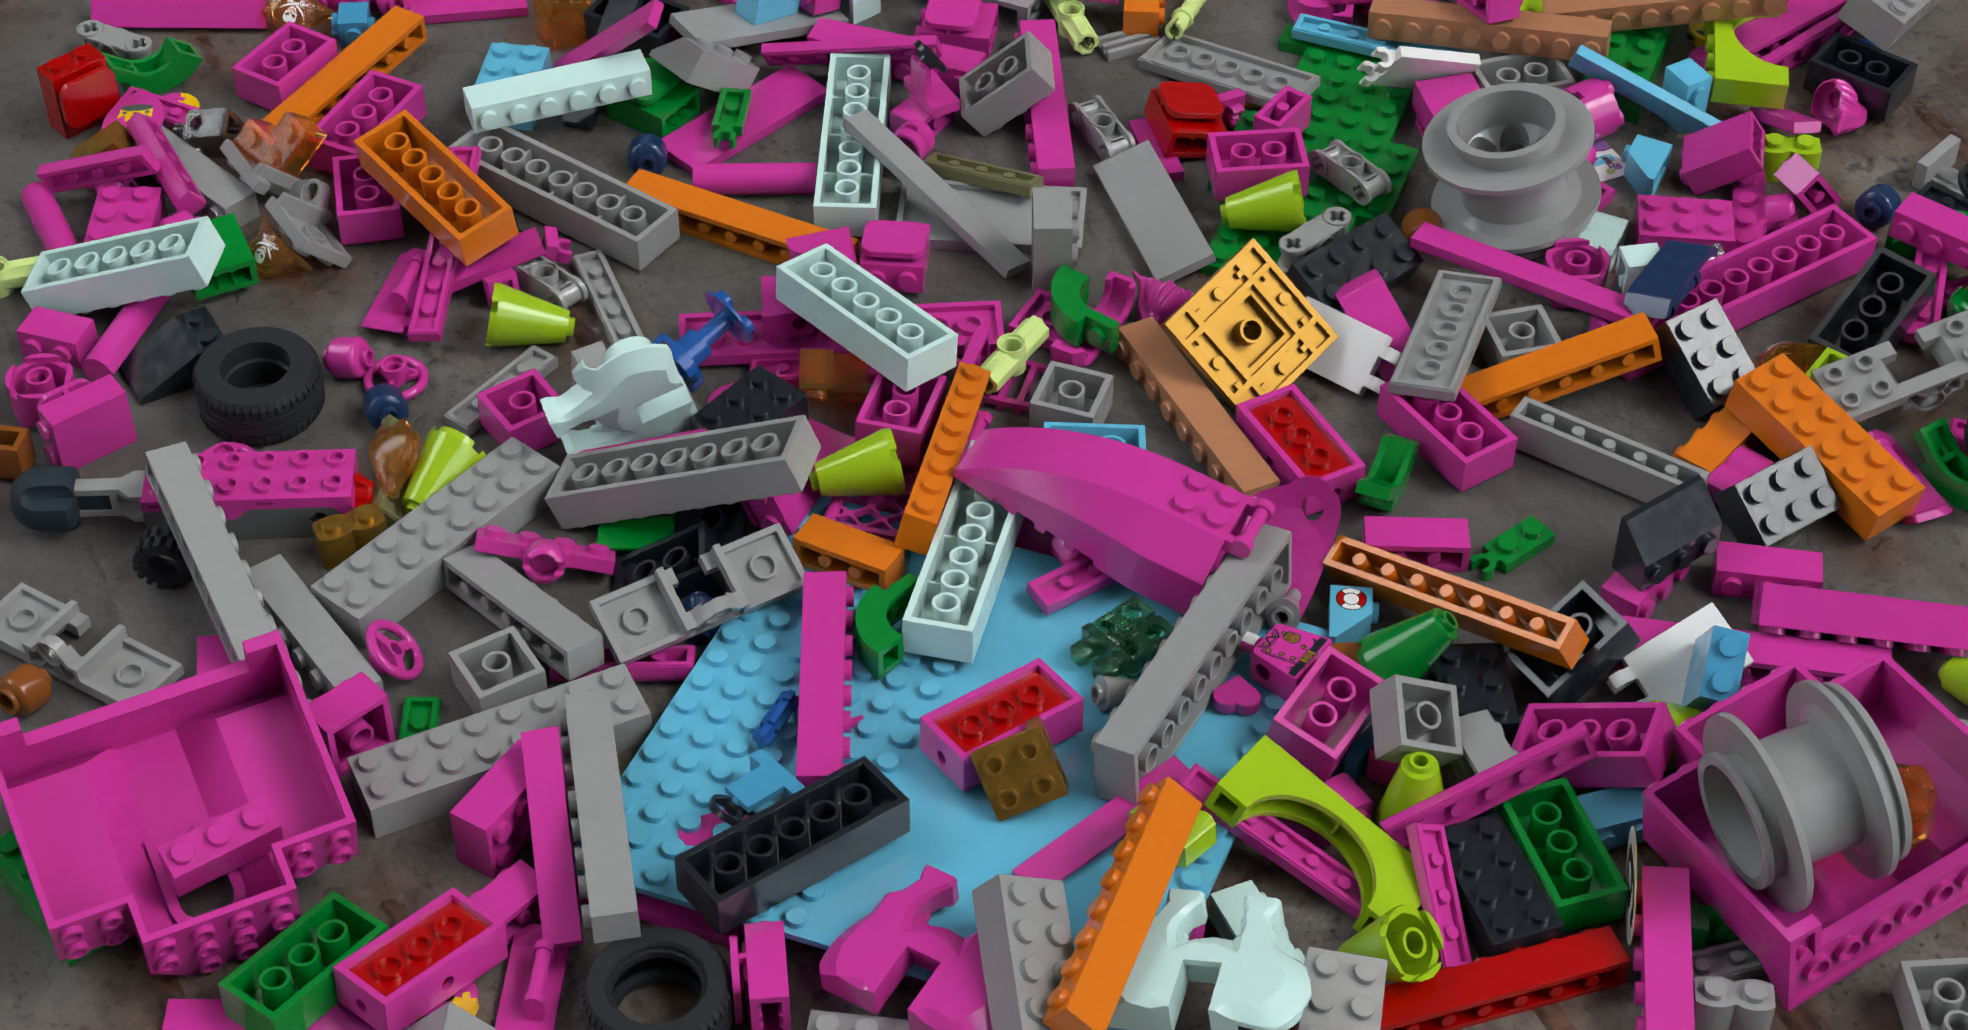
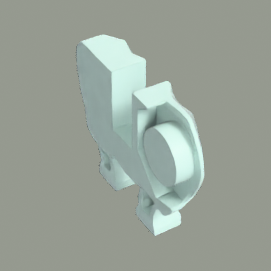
(630, 395)
(1252, 976)

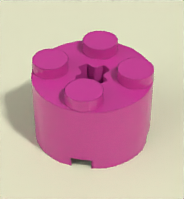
(1601, 102)
(1579, 260)
(31, 381)

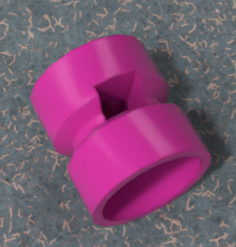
(917, 137)

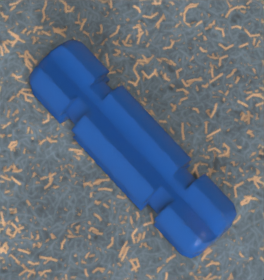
(775, 719)

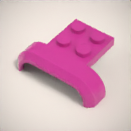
(1115, 303)

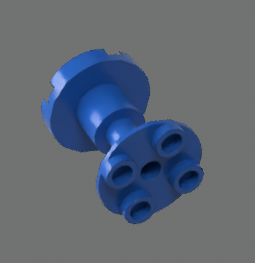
(694, 346)

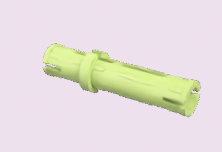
(1183, 18)

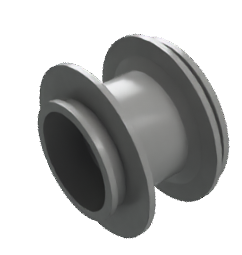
(1513, 167)
(1804, 794)

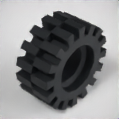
(158, 569)

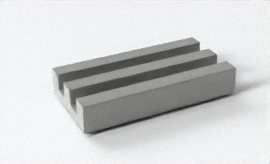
(1119, 45)

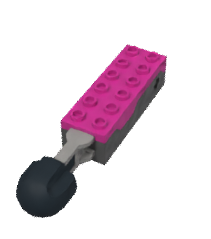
(259, 492)

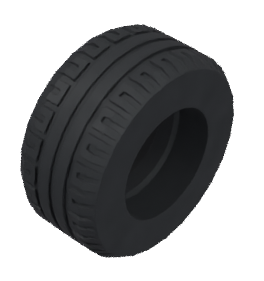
(265, 413)

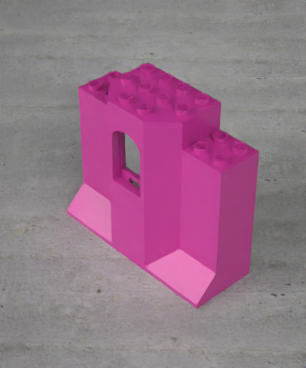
(130, 776)
(1849, 913)

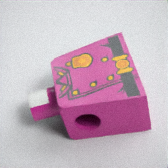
(1282, 657)

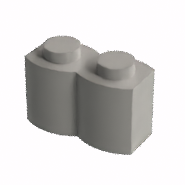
(1733, 1005)

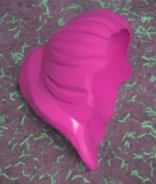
(1838, 107)
(1158, 298)

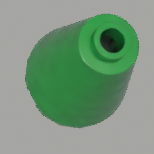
(1409, 645)

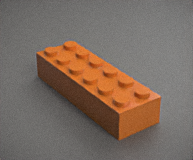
(436, 187)
(1794, 412)

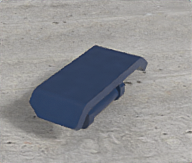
(1668, 279)

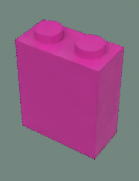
(1722, 153)

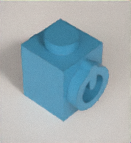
(351, 21)

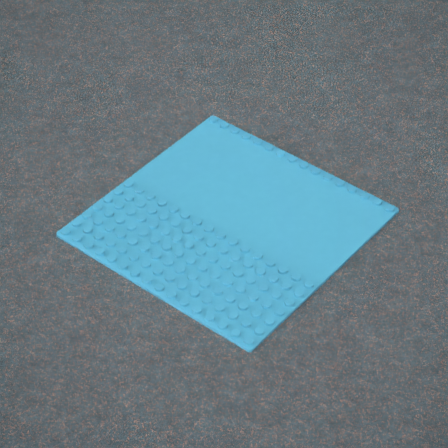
(710, 724)

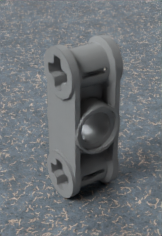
(114, 40)
(1100, 127)
(1350, 172)
(1313, 235)
(550, 282)

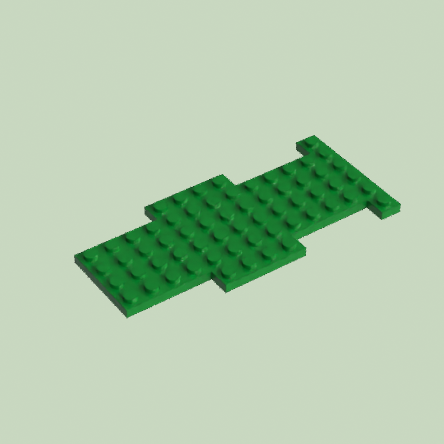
(1343, 111)

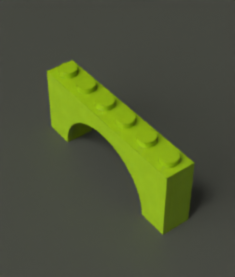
(1737, 73)
(1277, 785)

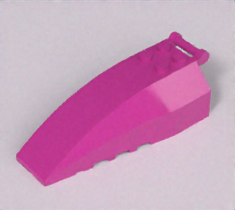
(1117, 504)

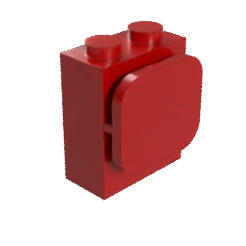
(77, 90)
(1183, 116)

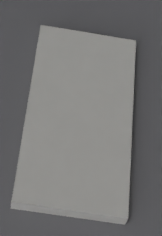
(1005, 211)

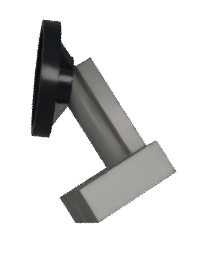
(1937, 168)

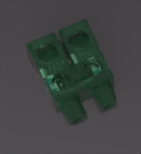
(1121, 640)

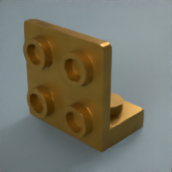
(1020, 771)

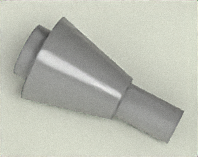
(1285, 610)
(1109, 691)

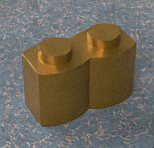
(344, 534)

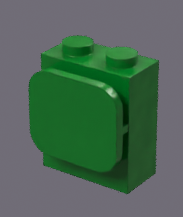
(665, 110)
(236, 265)

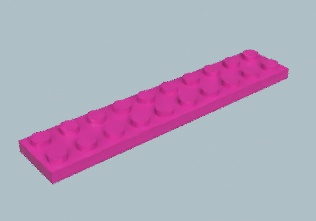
(728, 350)

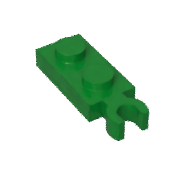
(731, 115)
(1512, 548)

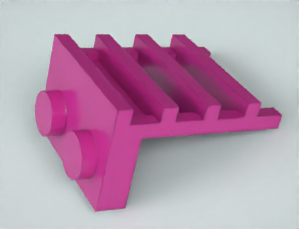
(977, 351)

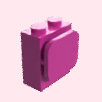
(961, 23)
(1434, 94)
(897, 253)
(85, 421)
(782, 509)
(761, 976)

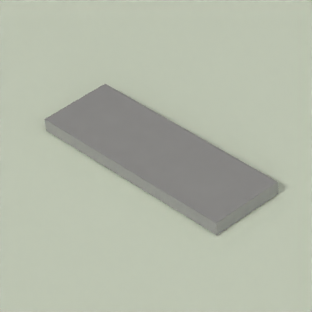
(728, 28)
(1224, 68)
(1154, 213)
(1445, 335)

